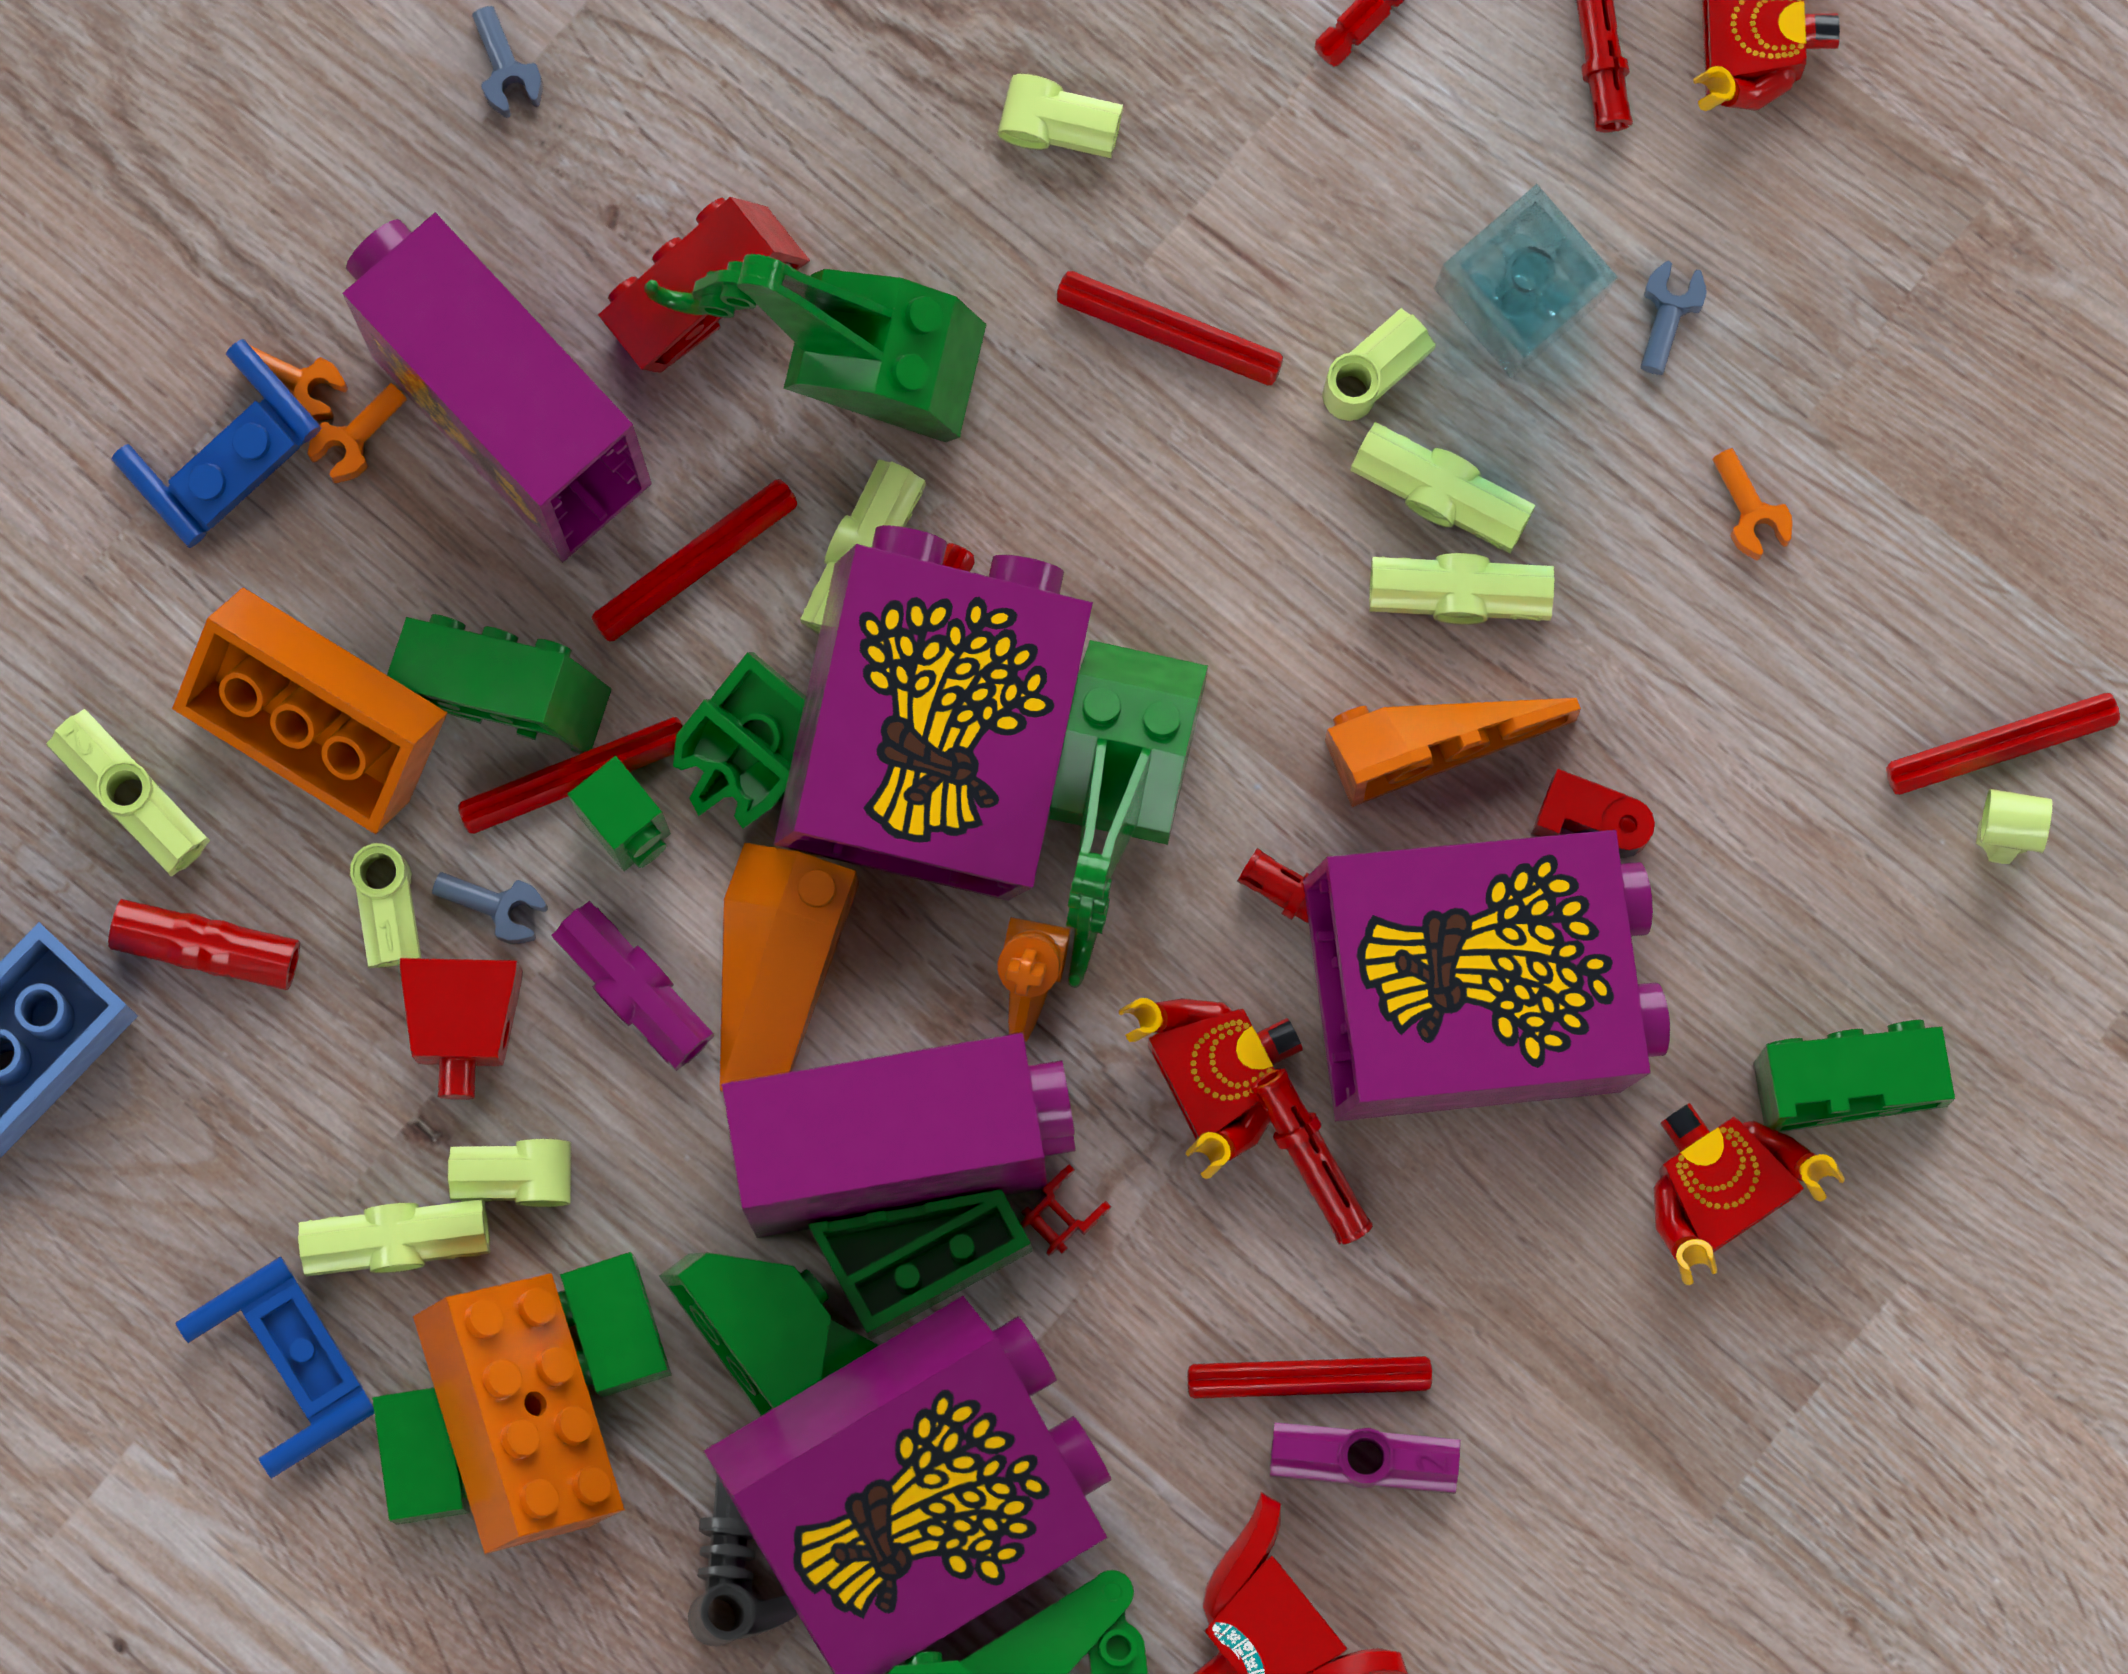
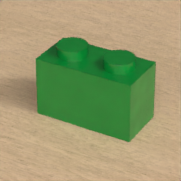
(621, 815)
(613, 1325)
(417, 1458)

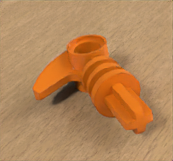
(1029, 967)

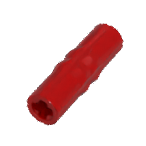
(204, 944)

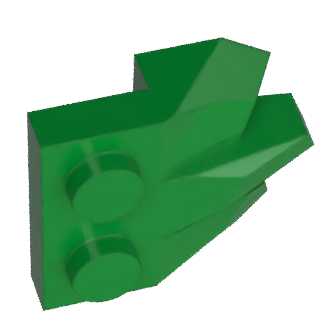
(743, 740)

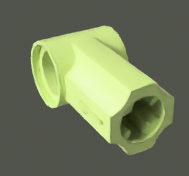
(1043, 114)
(1378, 363)
(2013, 825)
(386, 912)
(529, 1173)

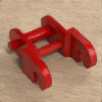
(1057, 1242)

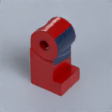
(1590, 807)

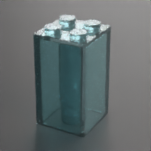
(1524, 281)

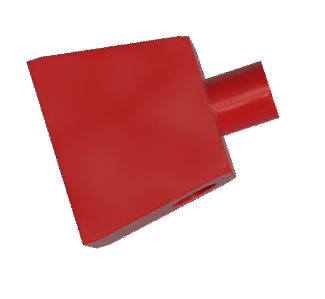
(459, 1016)

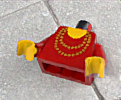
(1758, 49)
(1209, 1066)
(1727, 1183)

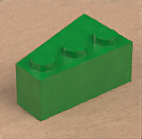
(501, 680)
(1853, 1076)
(919, 1255)

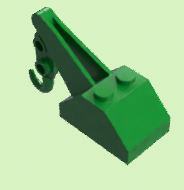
(857, 338)
(1121, 769)
(763, 1324)
(1057, 1638)

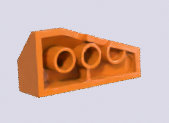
(1411, 743)
(777, 949)

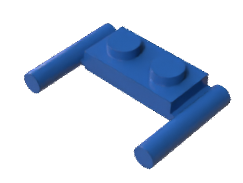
(232, 461)
(299, 1350)

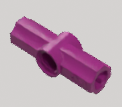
(632, 985)
(1407, 1460)

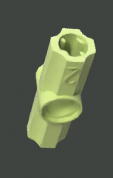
(1442, 487)
(884, 501)
(1461, 588)
(105, 765)
(394, 1237)

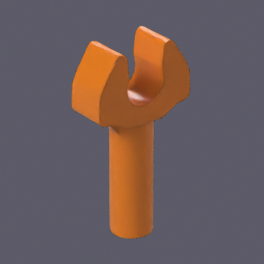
(303, 380)
(355, 435)
(1752, 509)

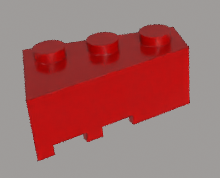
(725, 234)

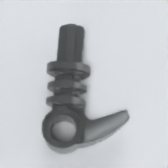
(730, 1580)

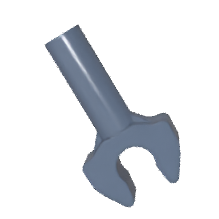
(505, 67)
(1669, 311)
(493, 904)

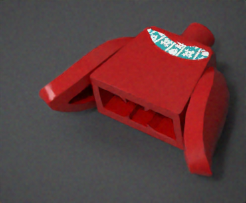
(1267, 1621)

